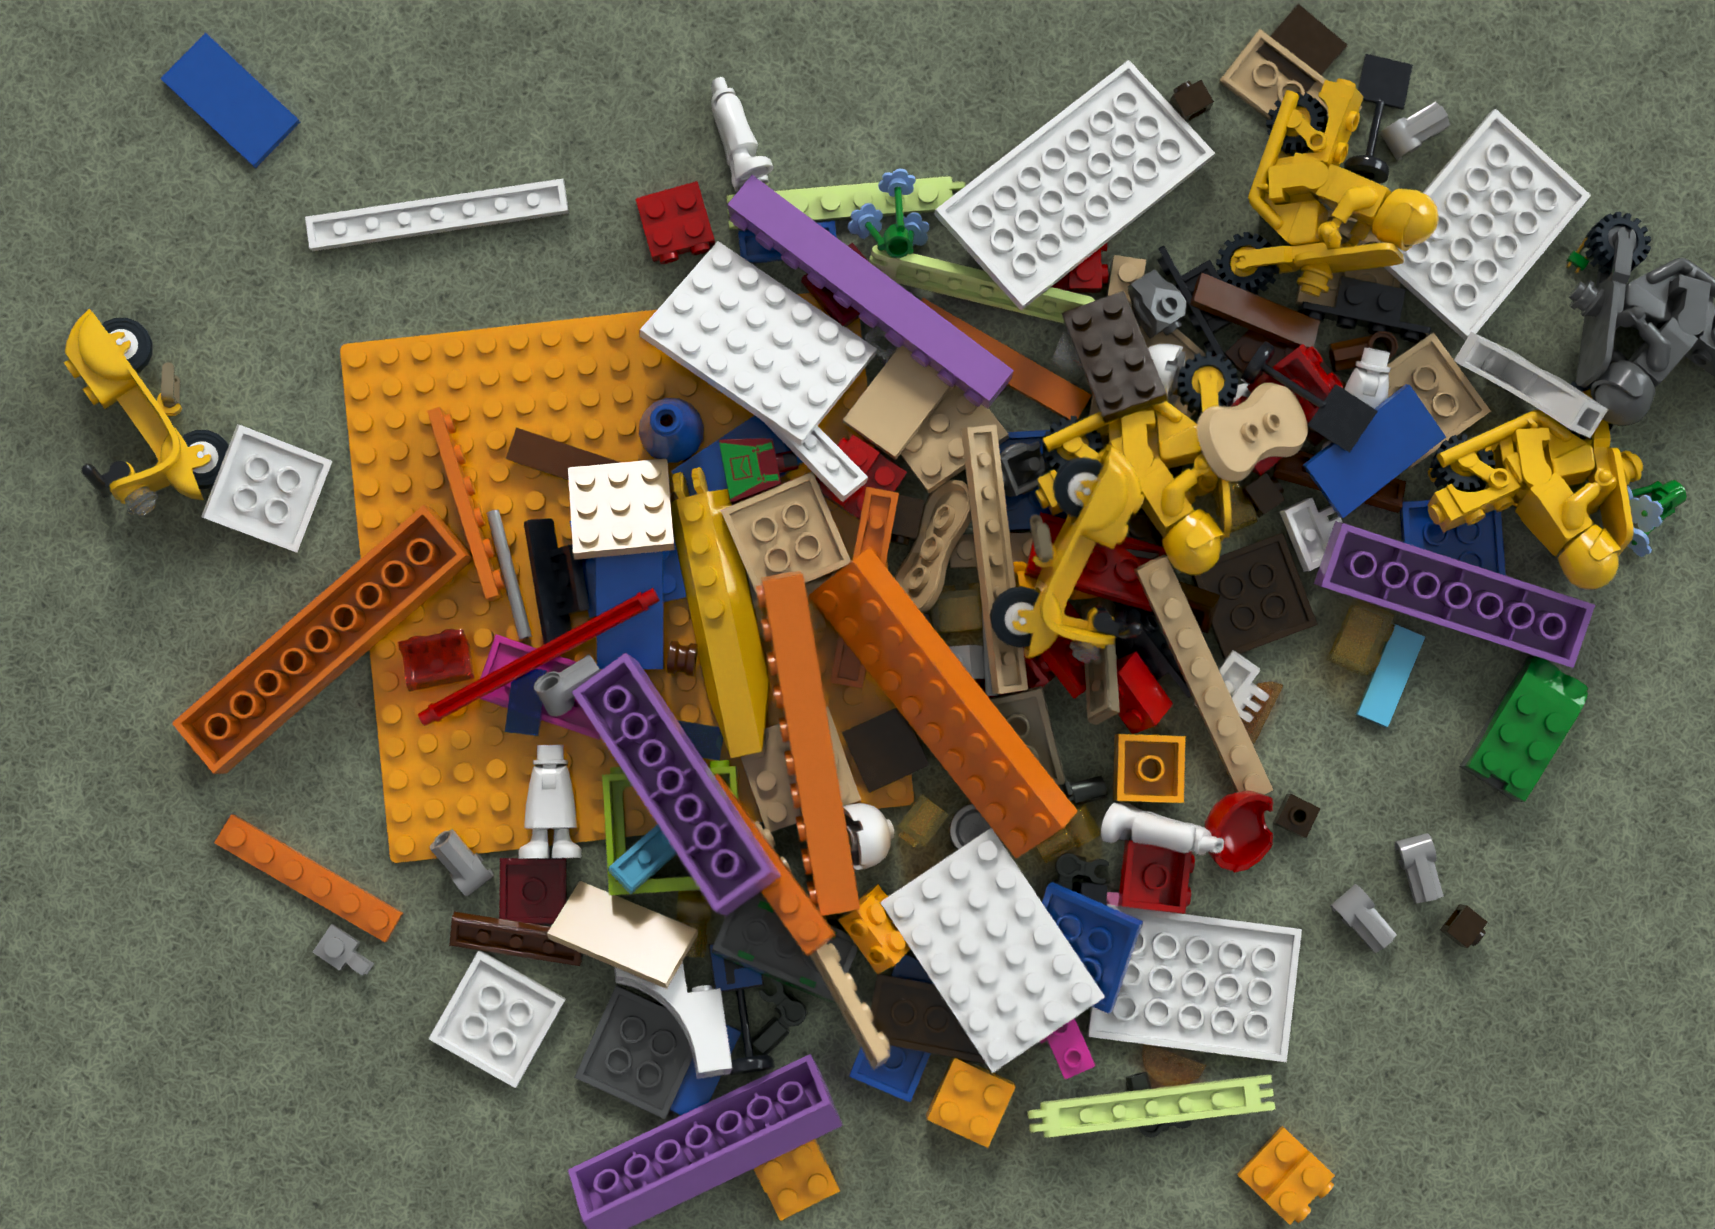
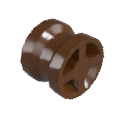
(682, 658)

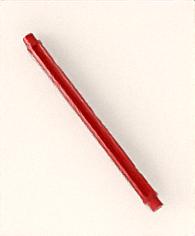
(538, 657)

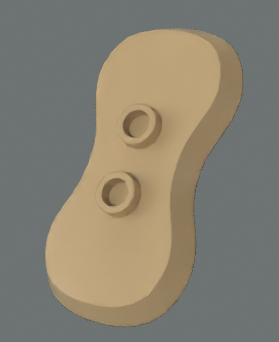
(1258, 428)
(941, 526)

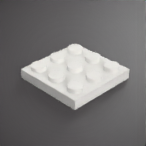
(266, 488)
(497, 1019)

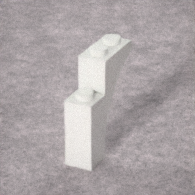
(1531, 384)
(698, 1014)

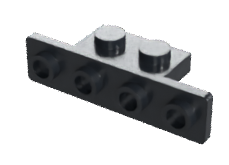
(1185, 284)
(1367, 306)
(556, 579)
(1150, 646)

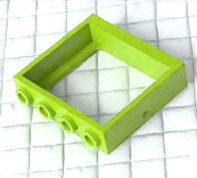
(615, 828)

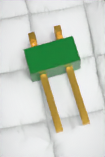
(1577, 259)

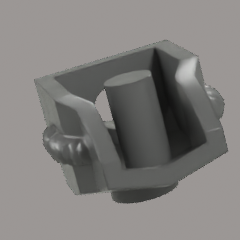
(1156, 304)
(1021, 468)

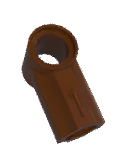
(1346, 353)

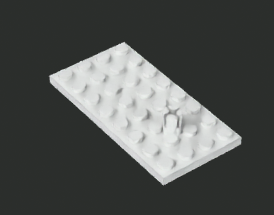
(1074, 184)

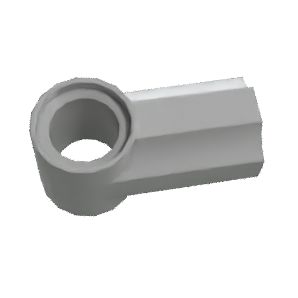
(1409, 133)
(556, 688)
(1418, 862)
(463, 865)
(1360, 914)

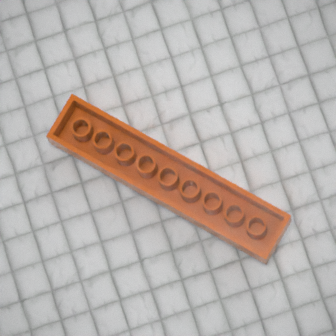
(323, 640)
(943, 703)
(810, 743)

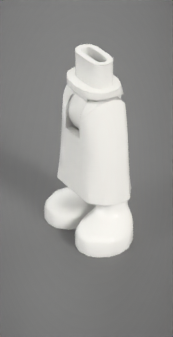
(737, 136)
(1369, 379)
(550, 806)
(1151, 828)

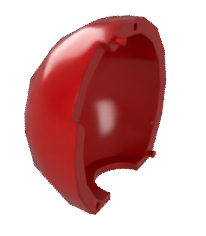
(1241, 824)

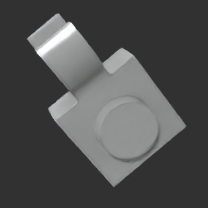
(339, 949)

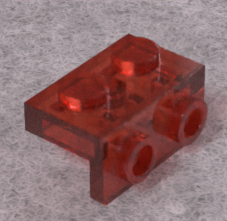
(436, 659)

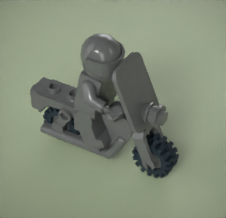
(1666, 305)

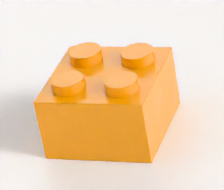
(1149, 768)
(970, 1101)

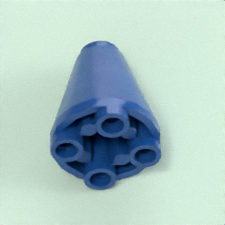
(676, 441)

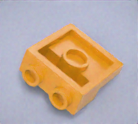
(875, 931)
(1287, 1176)
(797, 1179)

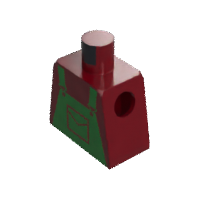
(753, 466)

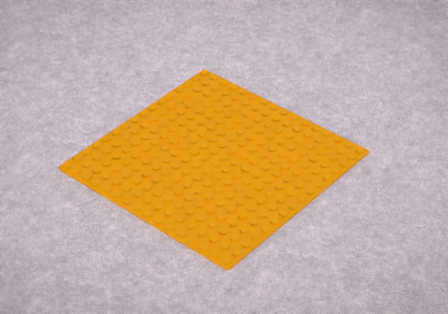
(586, 389)

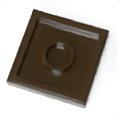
(1308, 41)
(885, 749)

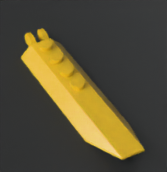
(721, 614)

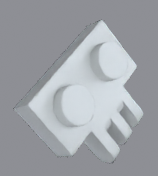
(1309, 531)
(1238, 678)

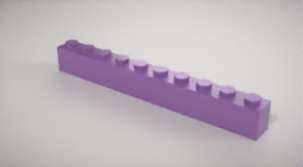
(869, 292)

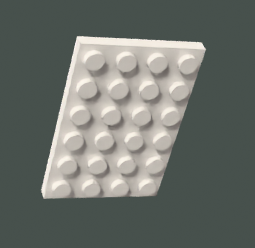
(1497, 215)
(758, 343)
(992, 950)
(1206, 986)

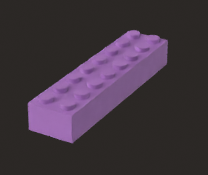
(1454, 594)
(676, 785)
(705, 1147)

